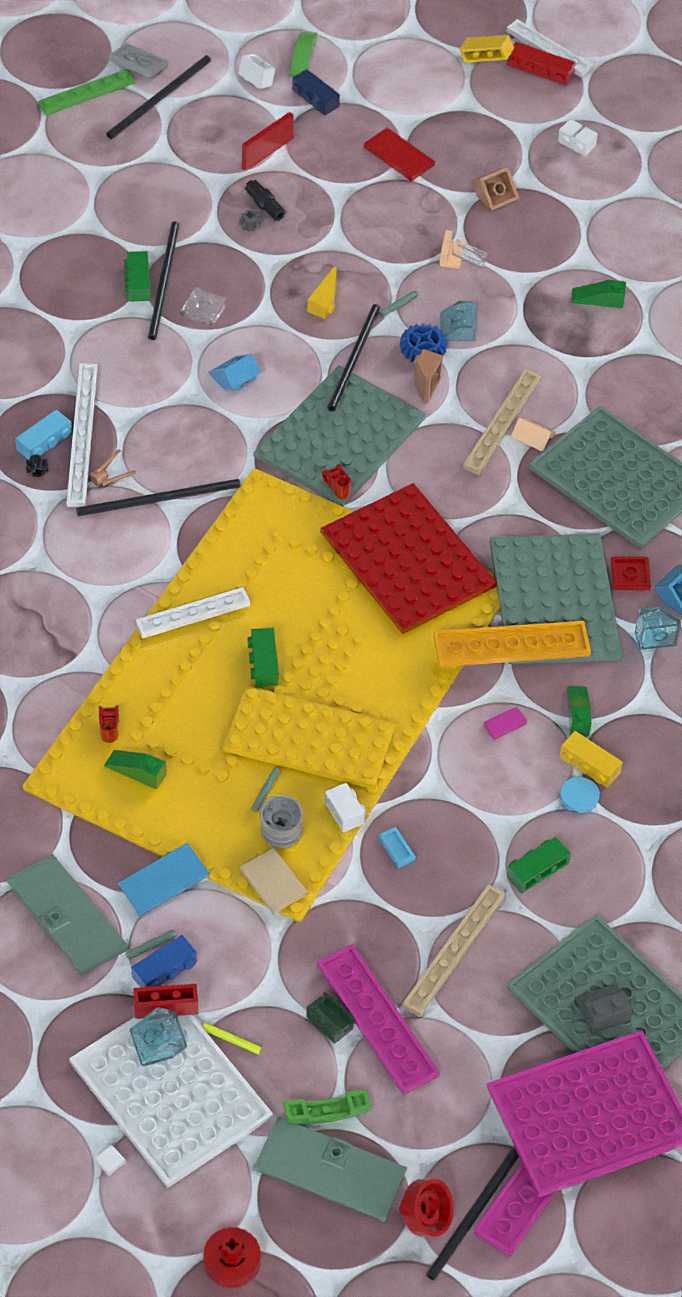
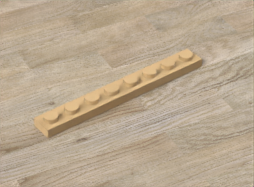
(502, 422)
(453, 950)

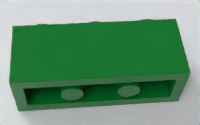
(137, 276)
(263, 657)
(538, 864)

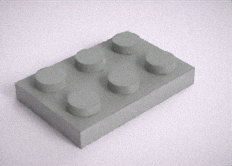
(138, 60)

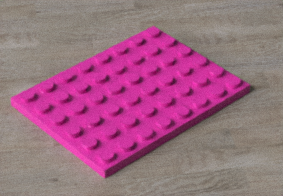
(589, 1113)

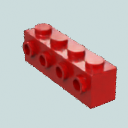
(541, 63)

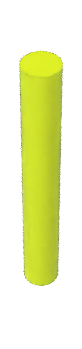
(232, 1038)

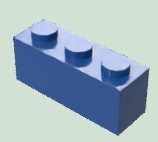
(165, 963)

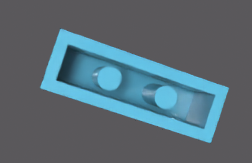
(44, 435)

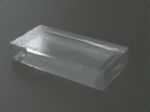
(469, 253)

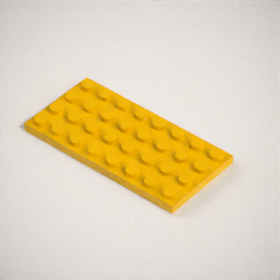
(310, 737)

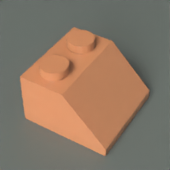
(495, 188)
(427, 373)

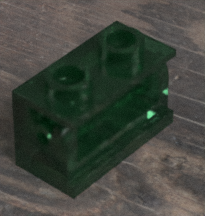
(330, 1017)

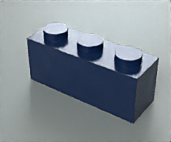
(315, 92)

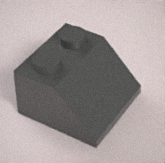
(604, 1008)

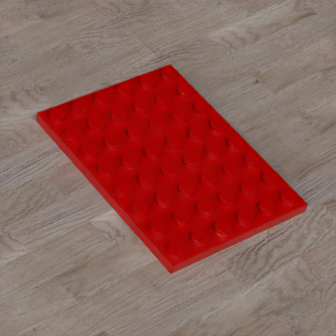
(408, 558)

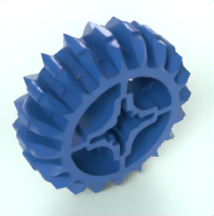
(422, 337)

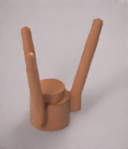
(100, 475)

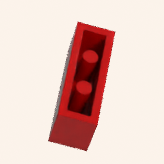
(179, 998)

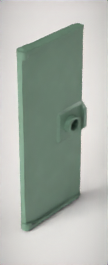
(67, 914)
(330, 1169)

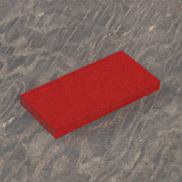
(267, 141)
(399, 154)

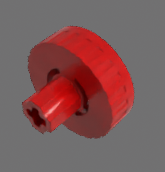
(417, 1207)
(218, 1249)

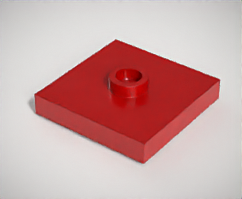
(630, 573)

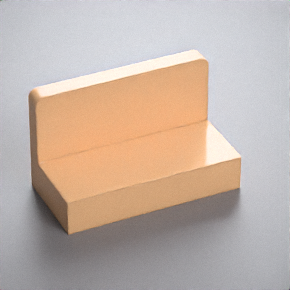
(446, 258)
(532, 433)

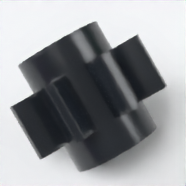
(37, 465)

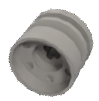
(283, 812)

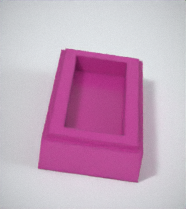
(505, 723)

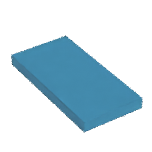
(163, 879)

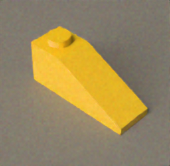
(323, 298)

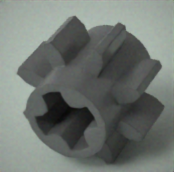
(249, 220)

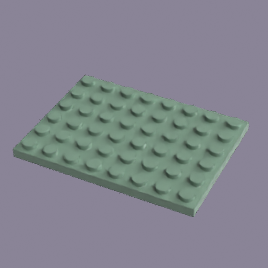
(356, 435)
(615, 476)
(557, 582)
(592, 960)

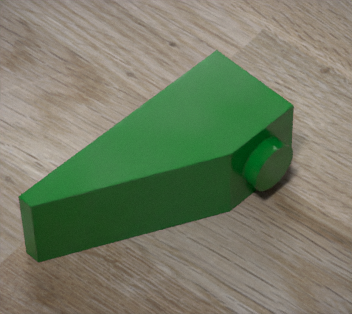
(604, 293)
(579, 710)
(138, 766)

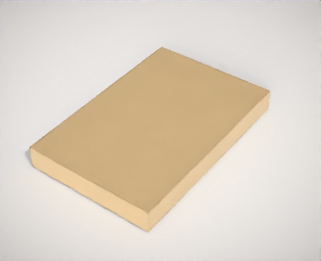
(273, 881)

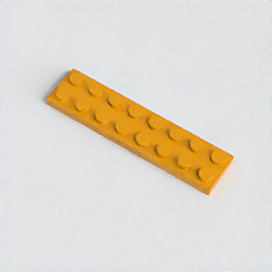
(511, 643)

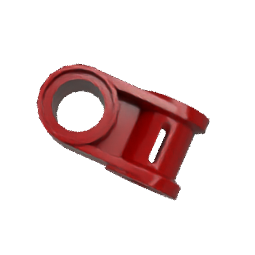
(338, 481)
(109, 723)

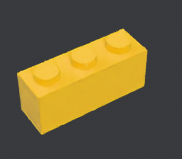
(486, 48)
(590, 759)

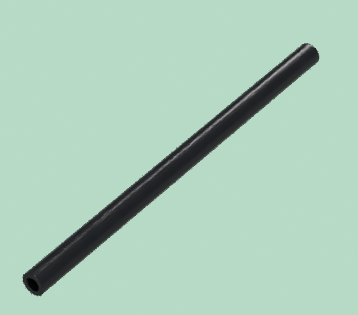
(158, 97)
(165, 272)
(338, 392)
(157, 497)
(472, 1215)

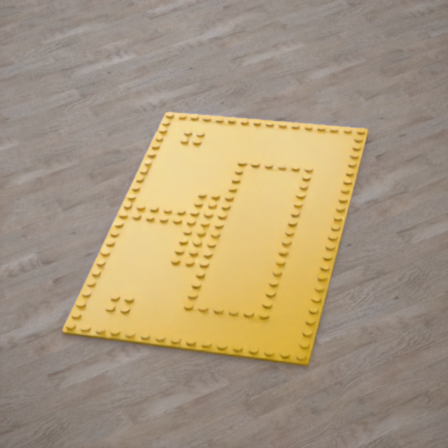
(187, 683)

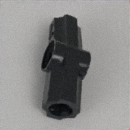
(265, 200)

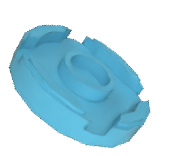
(579, 794)

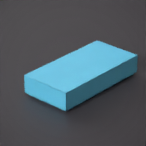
(397, 847)

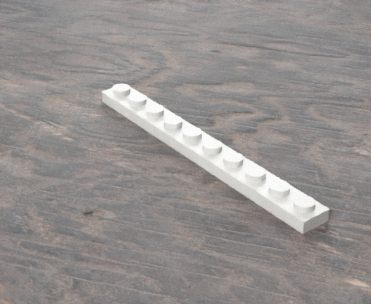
(82, 435)

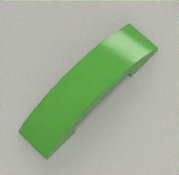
(302, 52)
(327, 1110)

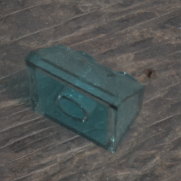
(460, 321)
(656, 628)
(158, 1037)

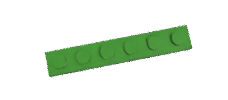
(86, 92)

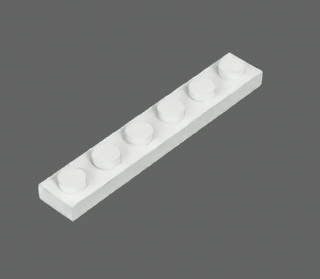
(537, 40)
(192, 612)

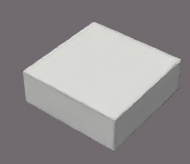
(110, 1160)

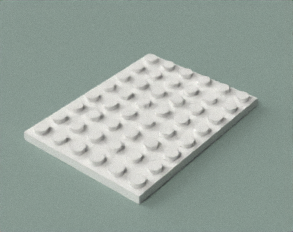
(177, 1108)

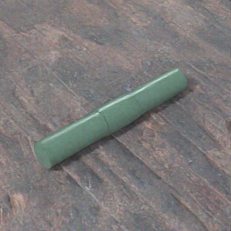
(399, 303)
(265, 790)
(151, 944)

